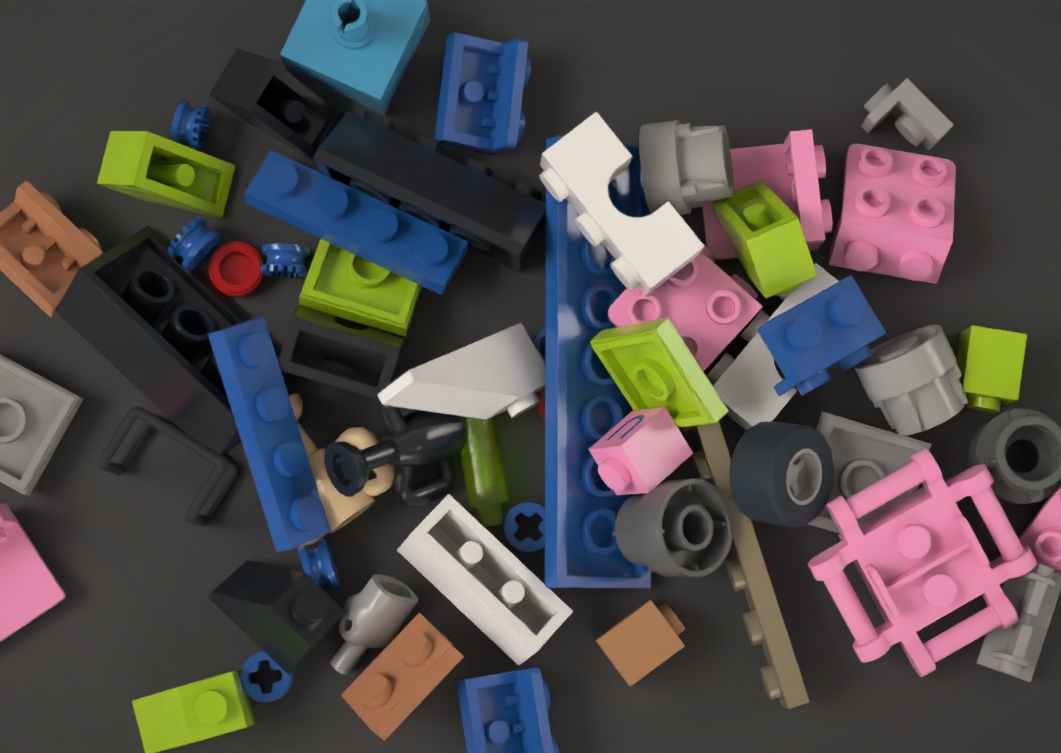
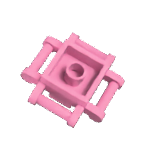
(921, 561)

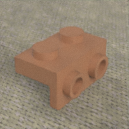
(42, 247)
(402, 676)

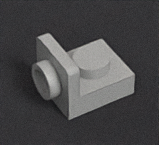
(916, 115)

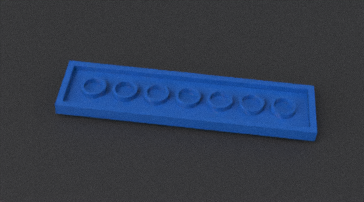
(583, 397)

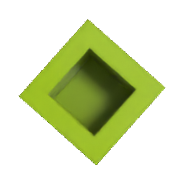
(990, 367)

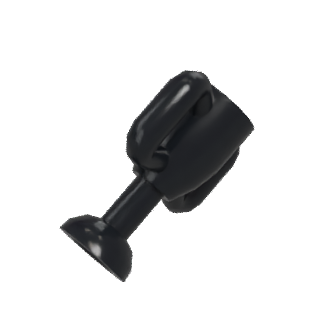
(409, 443)

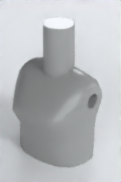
(372, 619)

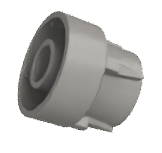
(685, 165)
(914, 380)

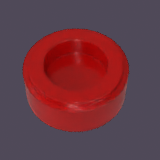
(236, 269)

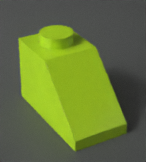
(165, 172)
(766, 239)
(193, 712)

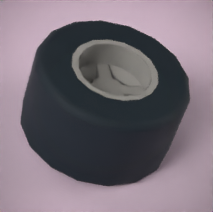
(781, 473)

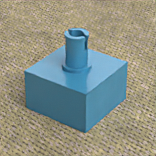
(356, 46)

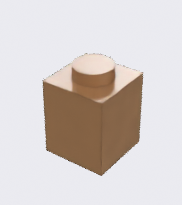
(642, 641)

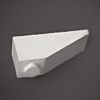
(476, 379)

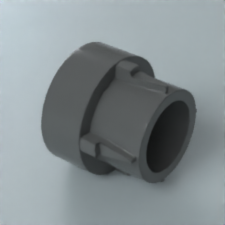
(1042, 439)
(676, 528)

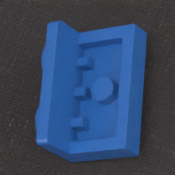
(482, 94)
(819, 334)
(506, 713)

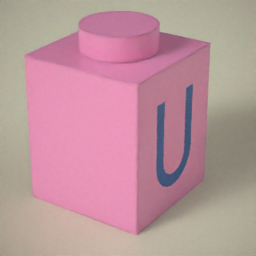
(640, 451)

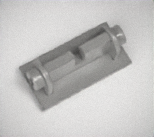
(1019, 646)

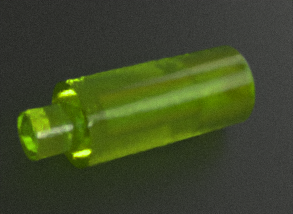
(484, 470)

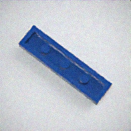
(356, 222)
(269, 433)

